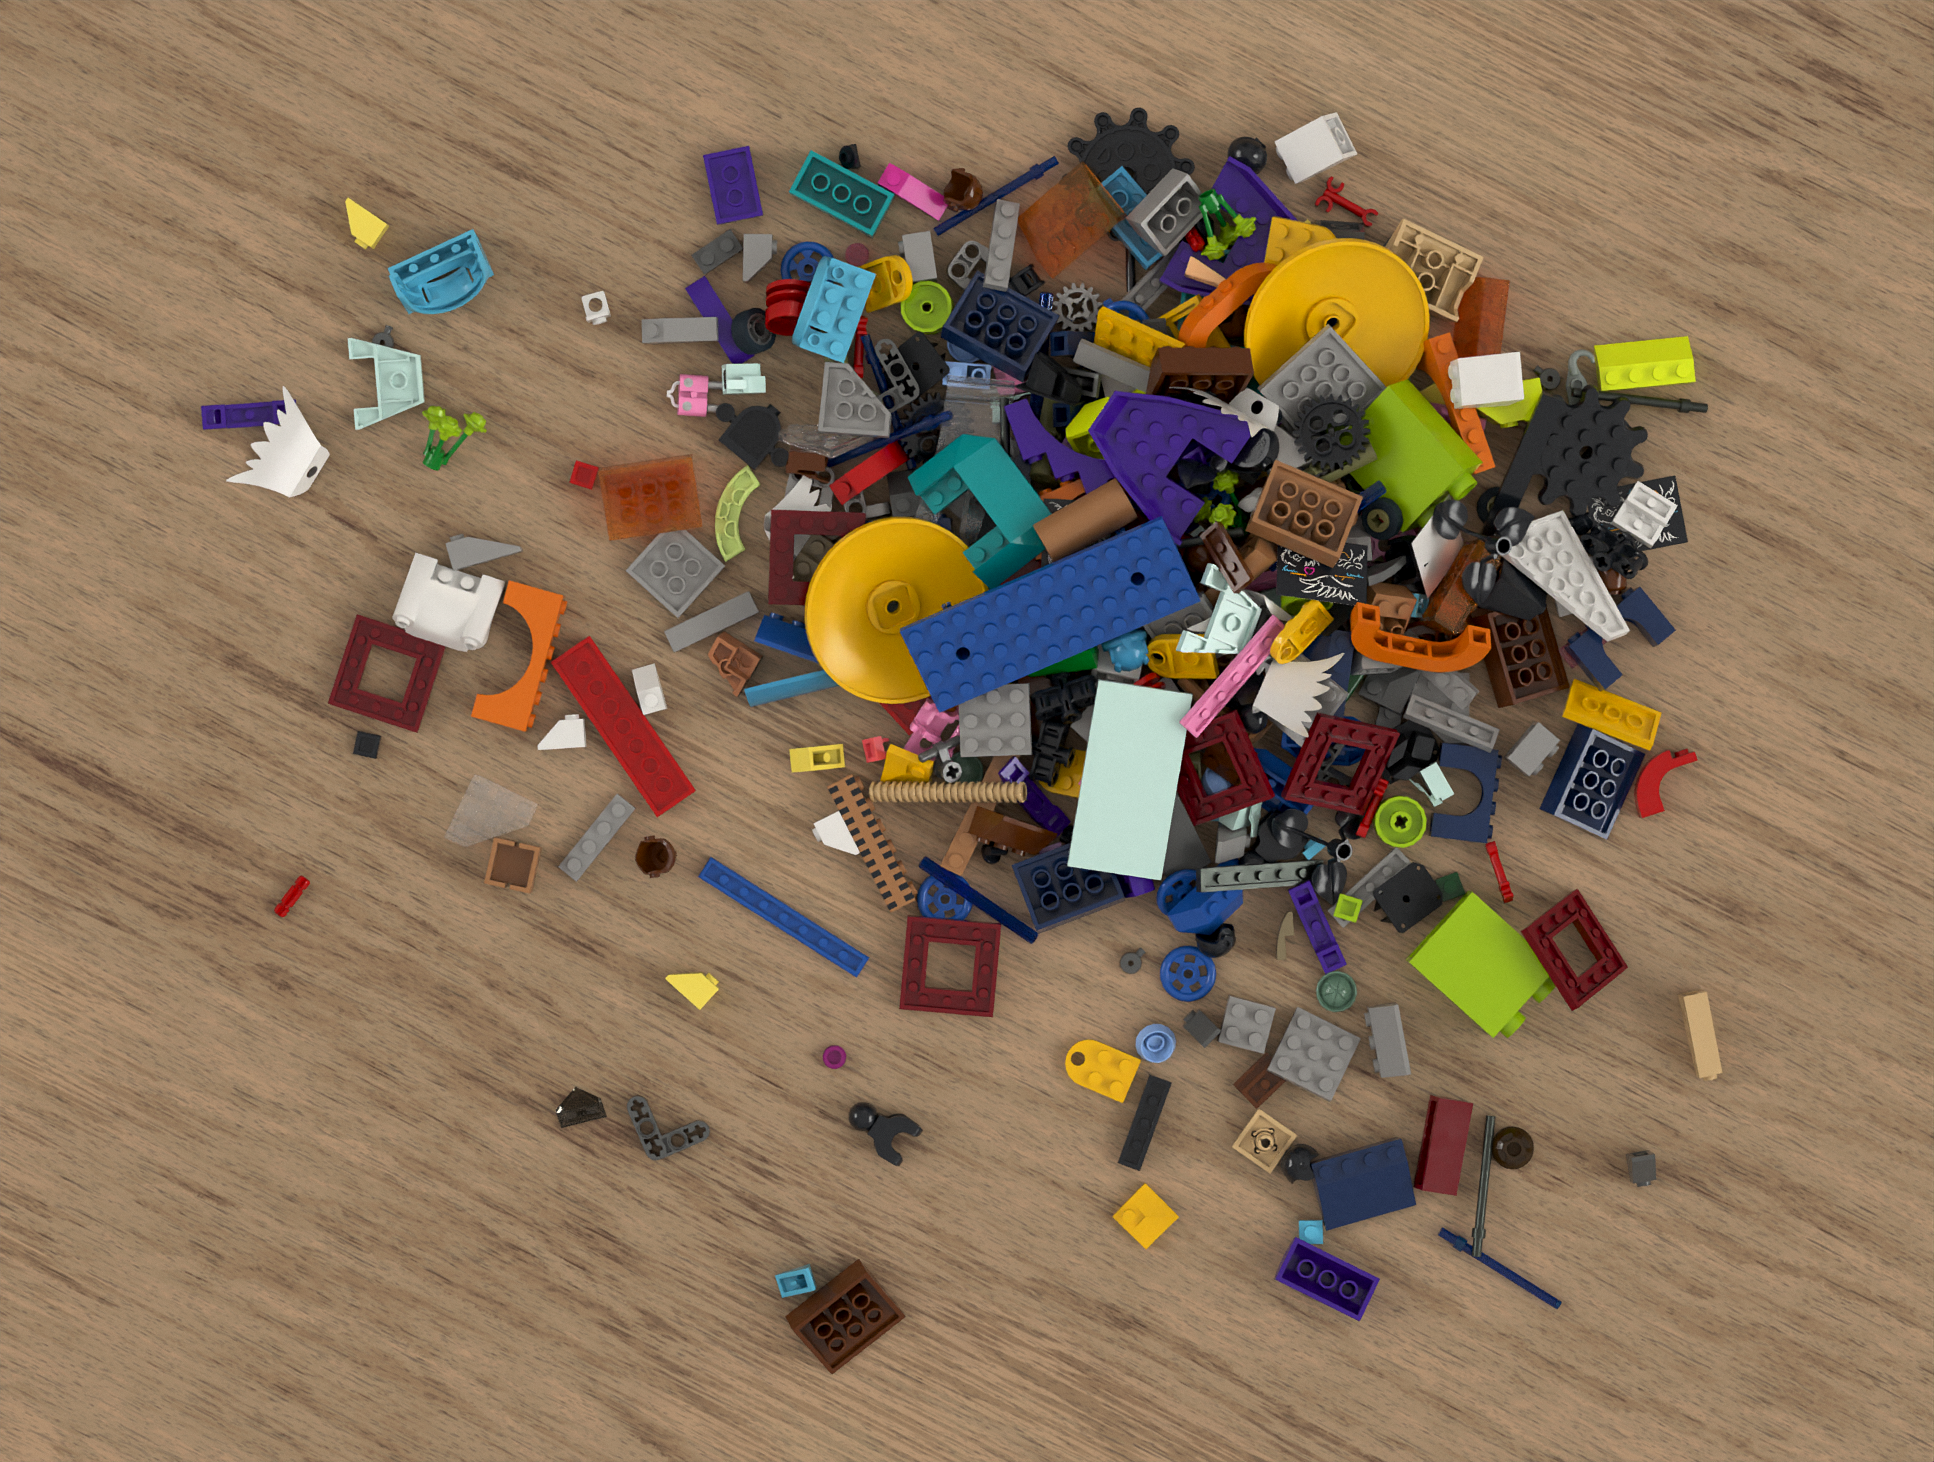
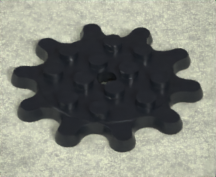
(1132, 148)
(1610, 452)

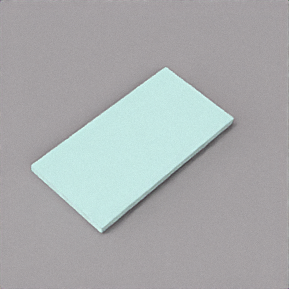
(1129, 780)

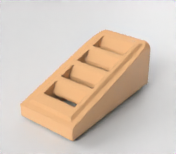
(1200, 272)

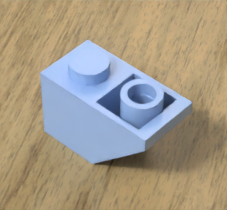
(967, 370)

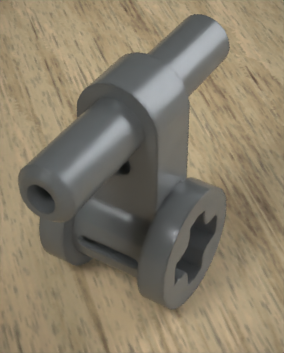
(943, 766)

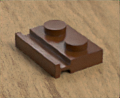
(1258, 1083)

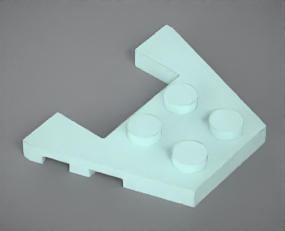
(397, 381)
(1230, 623)

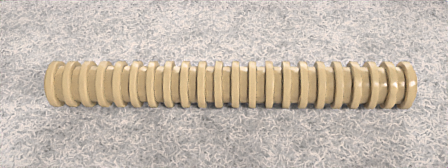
(947, 791)

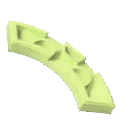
(729, 511)

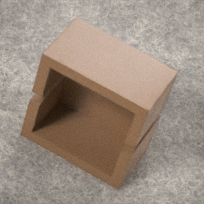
(513, 865)

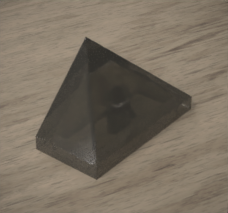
(580, 1108)

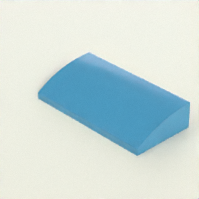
(1128, 196)
(789, 688)

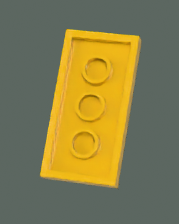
(1130, 337)
(1611, 714)

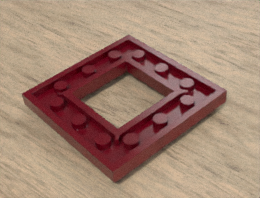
(783, 526)
(412, 709)
(1325, 729)
(1254, 782)
(919, 933)
(1540, 935)

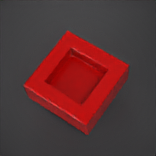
(584, 475)

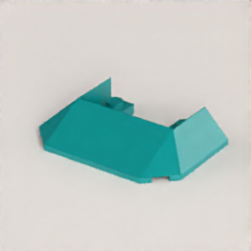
(1003, 492)

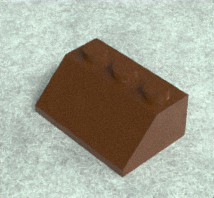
(1009, 832)

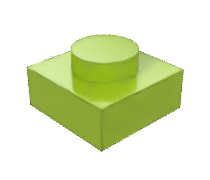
(1347, 908)

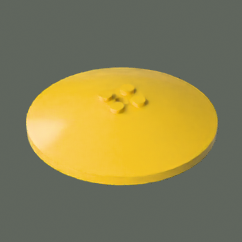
(1361, 284)
(849, 598)

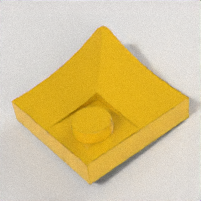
(905, 766)
(1145, 1216)

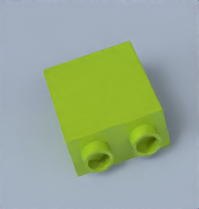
(1416, 454)
(1482, 966)

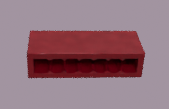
(1443, 1145)

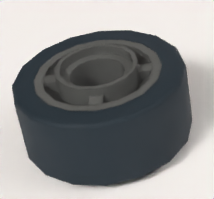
(751, 333)

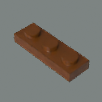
(1227, 557)

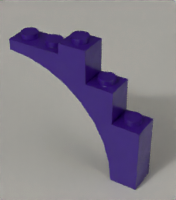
(1035, 442)

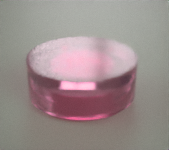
(857, 254)

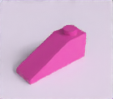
(913, 191)

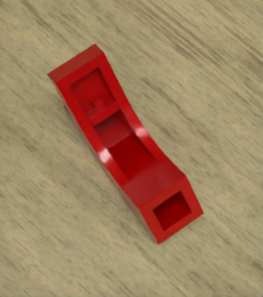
(869, 472)
(1648, 781)

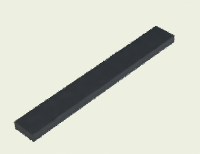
(1525, 458)

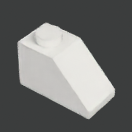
(649, 689)
(565, 734)
(835, 833)

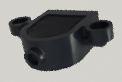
(753, 434)
(1256, 454)

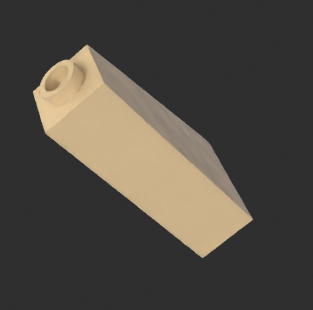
(1700, 1033)

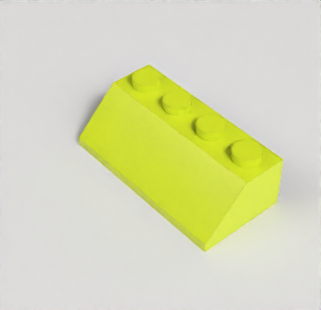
(1644, 364)

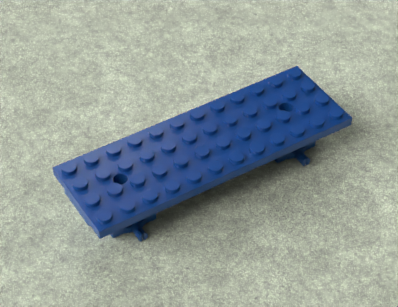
(1050, 614)

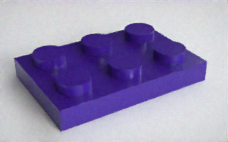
(733, 185)

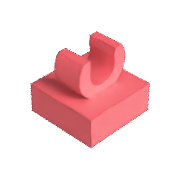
(874, 748)

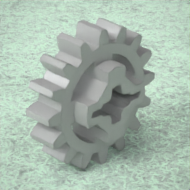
(1067, 301)

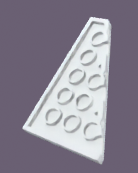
(1561, 567)

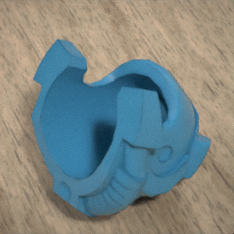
(1128, 650)

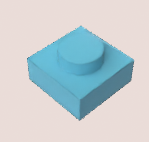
(1312, 849)
(1311, 1231)

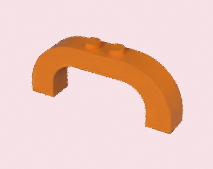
(1221, 303)
(1414, 652)

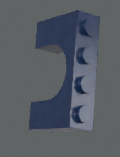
(1065, 345)
(1588, 647)
(1475, 824)

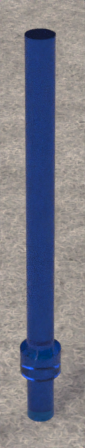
(1035, 172)
(873, 360)
(928, 423)
(1461, 1244)

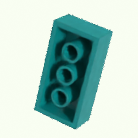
(841, 194)

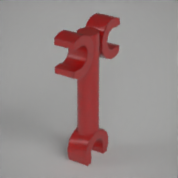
(1330, 196)
(859, 348)
(1372, 808)
(1504, 885)

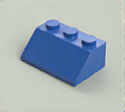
(785, 636)

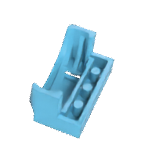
(449, 292)
(832, 308)

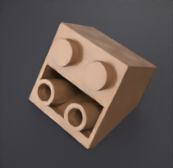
(1395, 605)

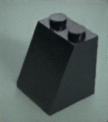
(1515, 594)

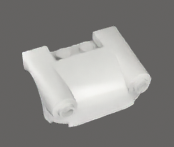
(447, 605)

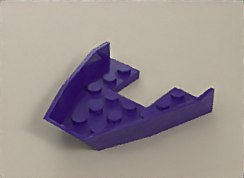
(1247, 197)
(1144, 439)

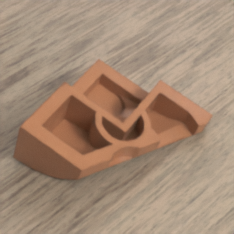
(734, 660)

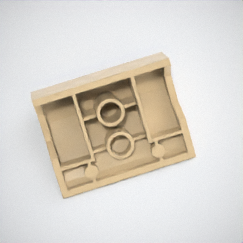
(1439, 264)

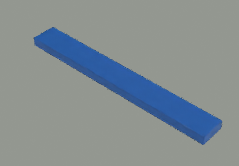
(783, 917)

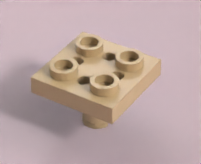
(1265, 1157)

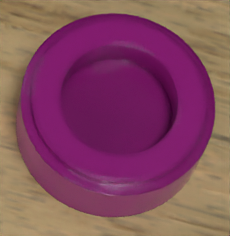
(834, 1056)

